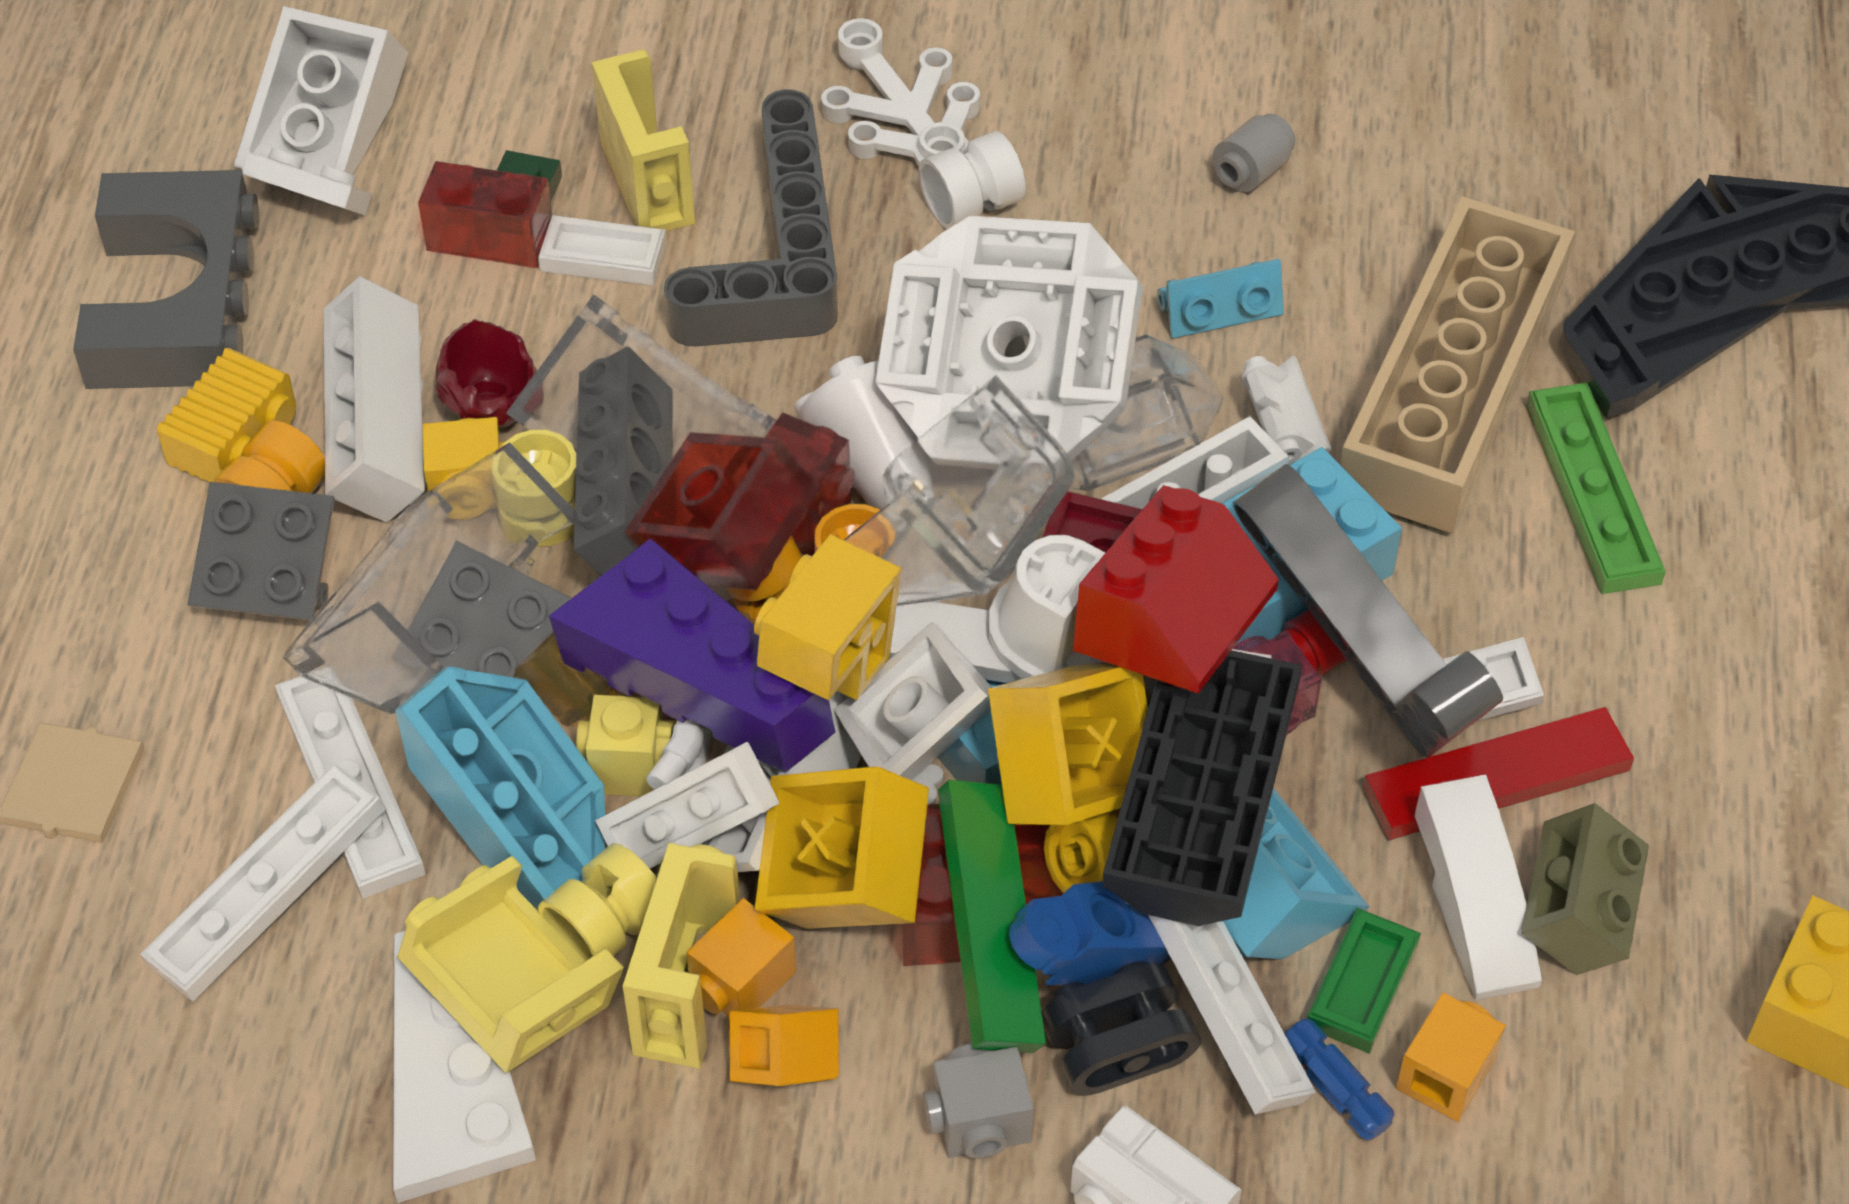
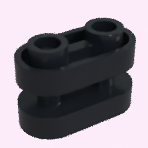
(1119, 1027)

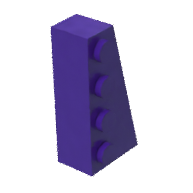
(686, 648)

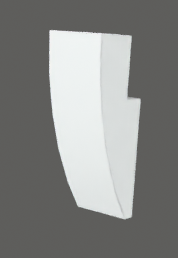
(1478, 886)

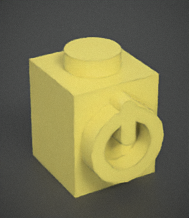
(624, 742)

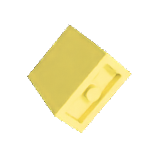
(646, 164)
(504, 966)
(661, 998)

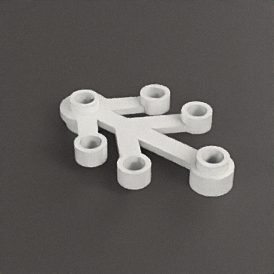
(861, 49)

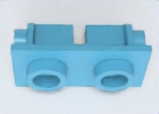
(1223, 298)

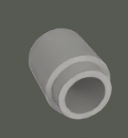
(1253, 152)

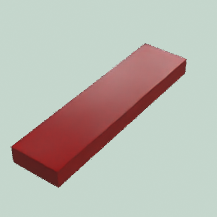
(1515, 764)

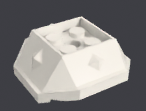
(1003, 280)

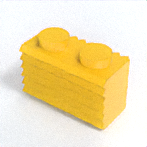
(224, 413)

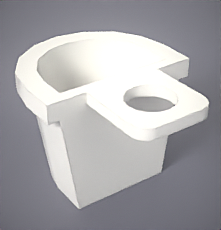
(1037, 607)

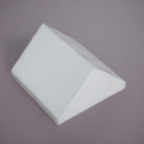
(916, 705)

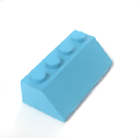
(1292, 891)

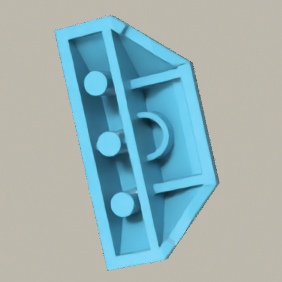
(504, 775)

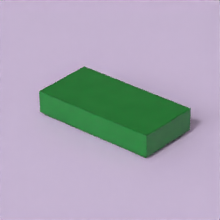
(1363, 980)

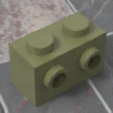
(1585, 889)

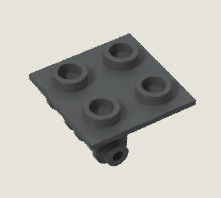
(262, 551)
(484, 614)

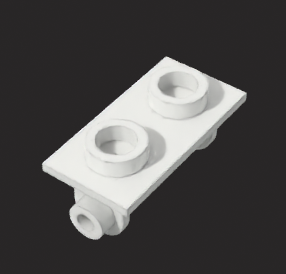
(1285, 406)

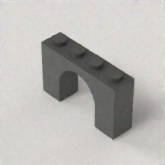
(178, 336)

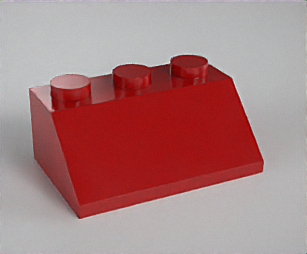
(1173, 591)

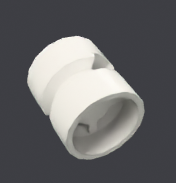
(978, 177)

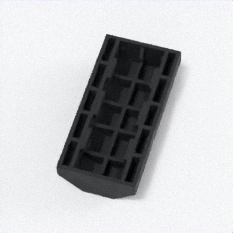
(1202, 791)

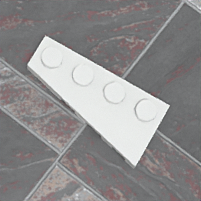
(451, 1100)

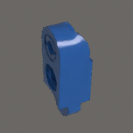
(1084, 935)

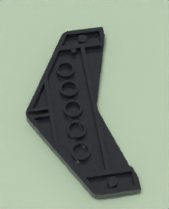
(1706, 280)

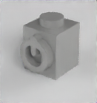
(979, 1102)

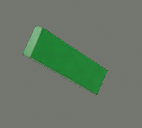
(986, 898)

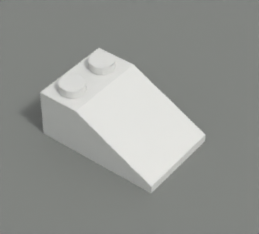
(323, 91)

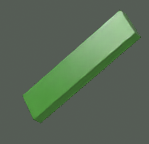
(1595, 488)

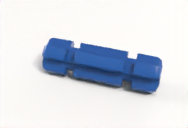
(1339, 1080)

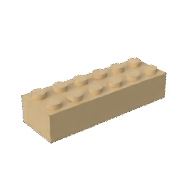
(1456, 362)

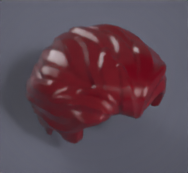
(482, 371)

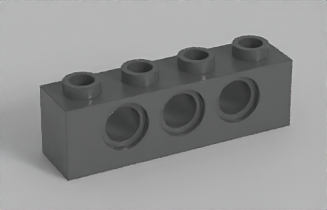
(620, 452)

